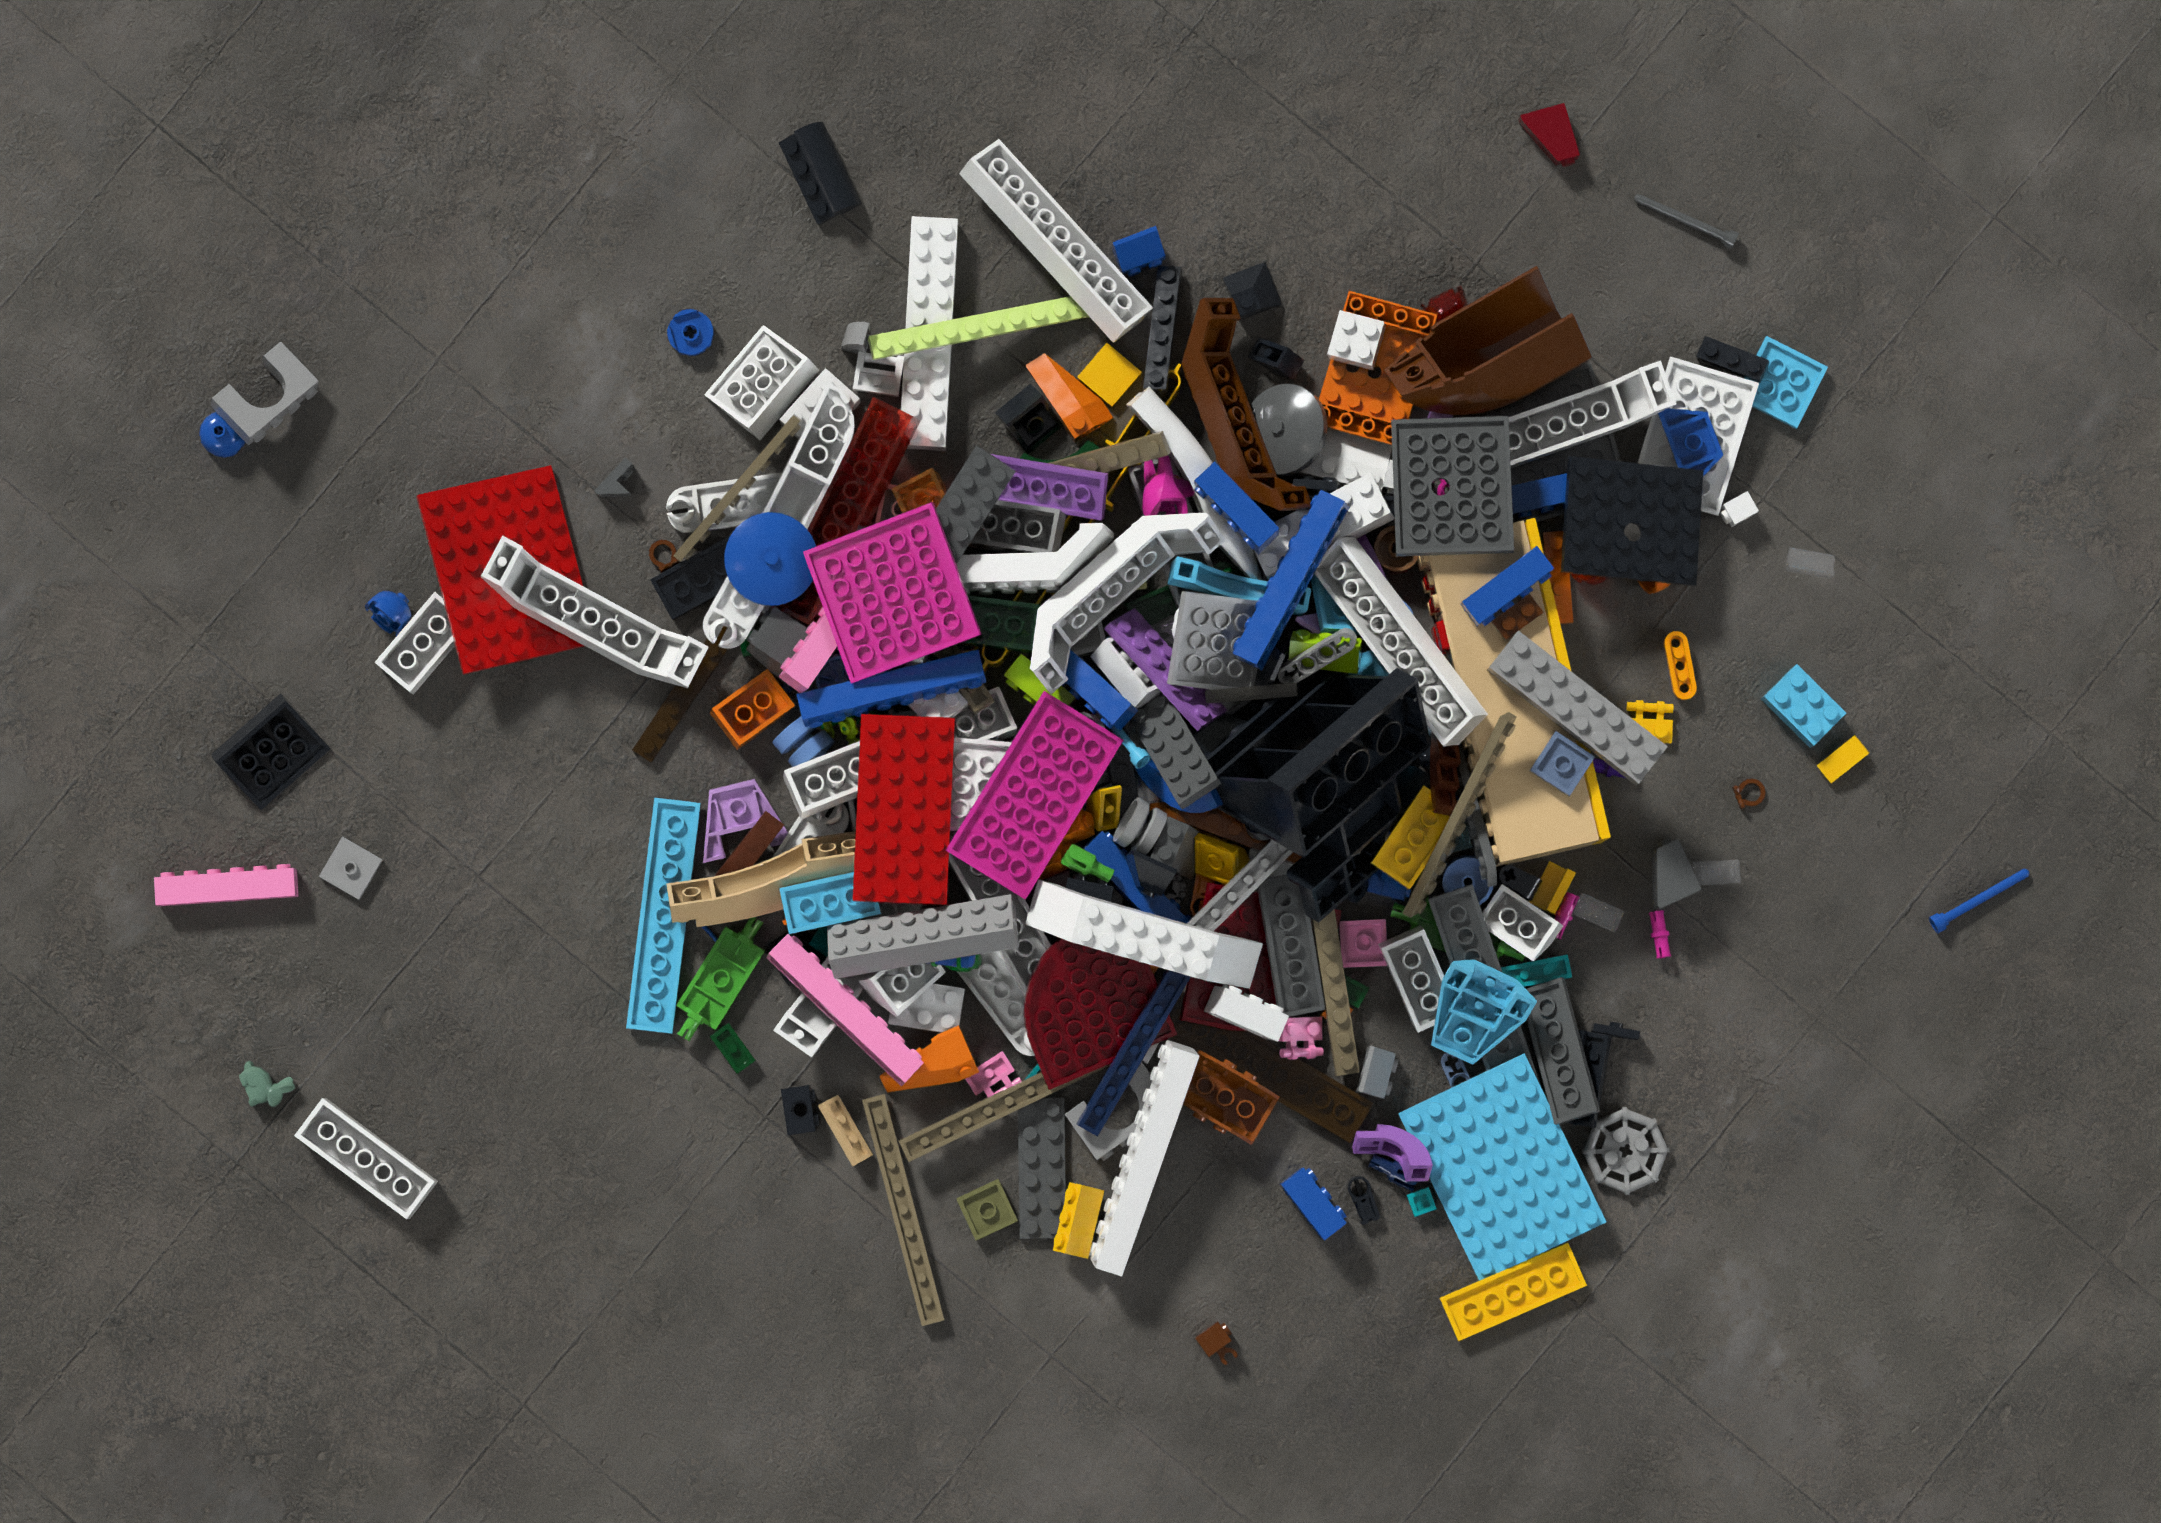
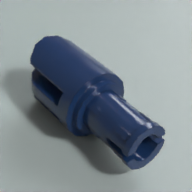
(1393, 1171)

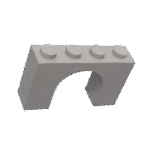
(252, 421)
(1108, 1138)

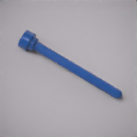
(1941, 920)

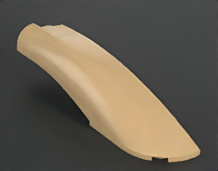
(756, 888)

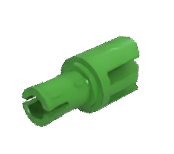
(1086, 863)

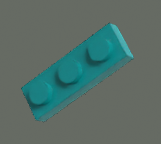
(1540, 970)

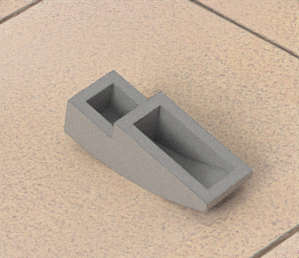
(856, 337)

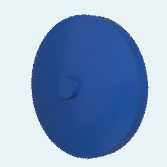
(768, 559)

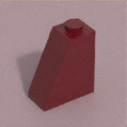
(1552, 133)

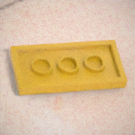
(1411, 841)

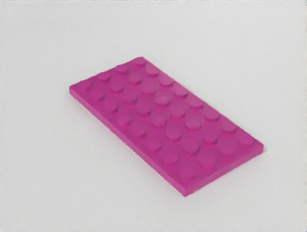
(1034, 795)

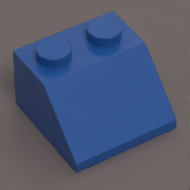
(1139, 251)

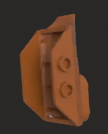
(1229, 1098)

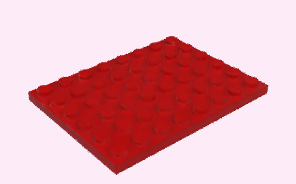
(462, 533)

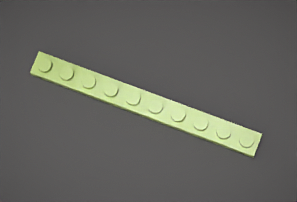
(975, 327)

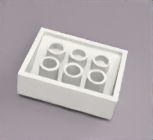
(762, 382)
(1349, 458)

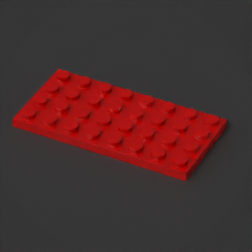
(903, 809)

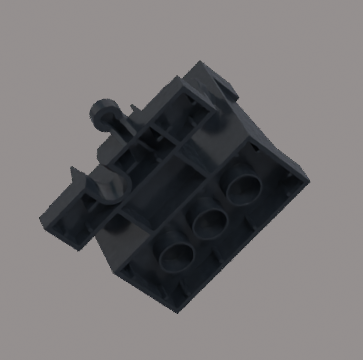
(1338, 791)

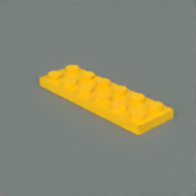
(1513, 1291)

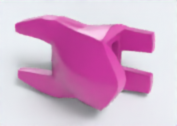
(1164, 489)

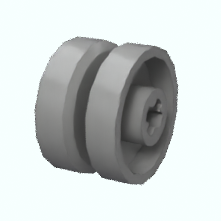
(1140, 826)

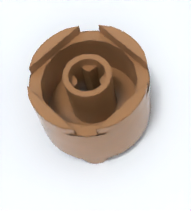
(1389, 562)

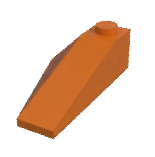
(1071, 400)
(944, 1061)

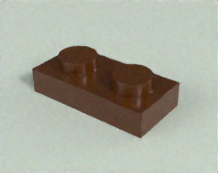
(1517, 617)

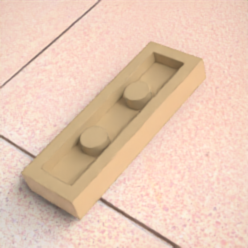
(845, 1130)

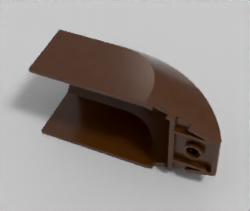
(1491, 351)

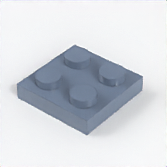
(1562, 763)

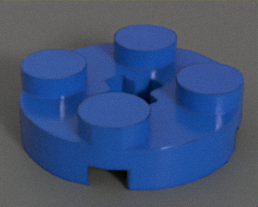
(695, 320)

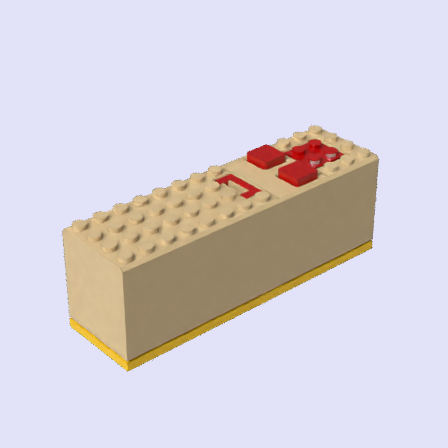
(1518, 808)

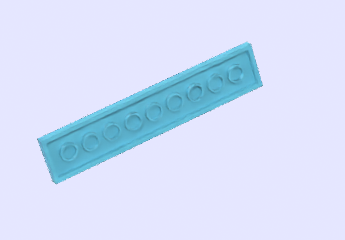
(658, 939)

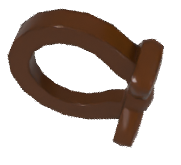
(663, 567)
(1742, 802)

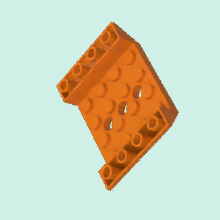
(1365, 404)

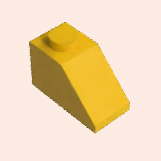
(1105, 807)

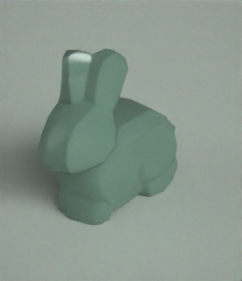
(261, 1088)

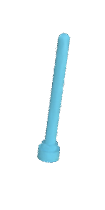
(1139, 756)

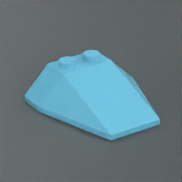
(1478, 1009)

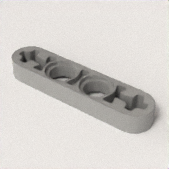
(1315, 654)

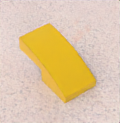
(1843, 759)

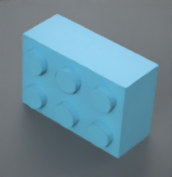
(1803, 705)

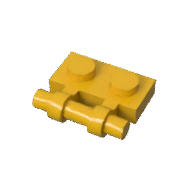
(1658, 727)

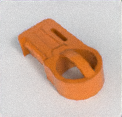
(1199, 891)

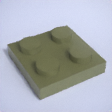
(987, 1209)

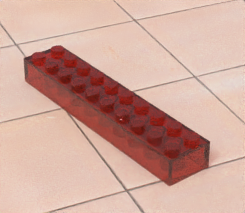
(857, 487)

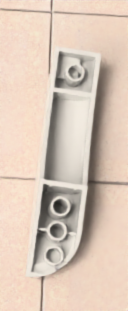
(1192, 462)

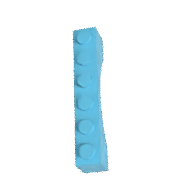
(1208, 580)

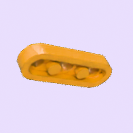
(1682, 655)

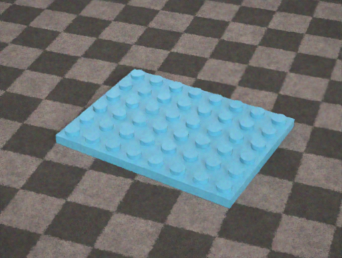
(1503, 1167)

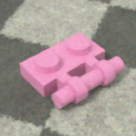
(1301, 1029)
(990, 1073)

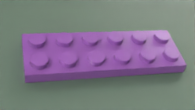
(1057, 487)
(1153, 658)

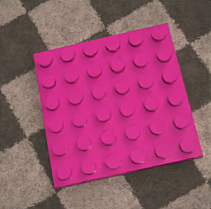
(892, 593)

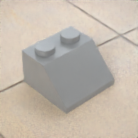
(1376, 1072)

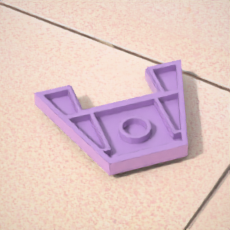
(733, 810)

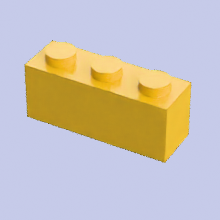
(1078, 1220)

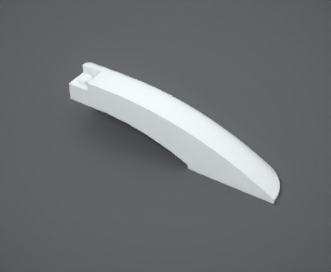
(814, 459)

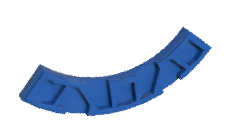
(1156, 783)

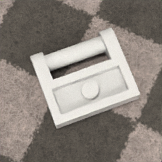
(877, 380)

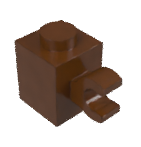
(1214, 1340)

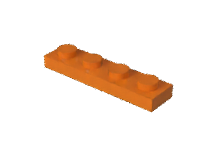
(1559, 581)

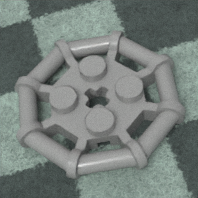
(1638, 1146)

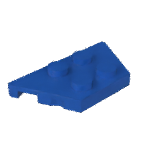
(1691, 438)

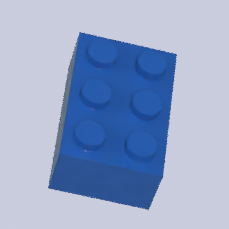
(1314, 1202)

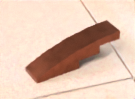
(1443, 776)
(753, 844)

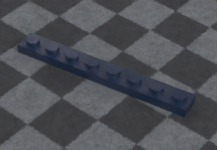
(1132, 1051)

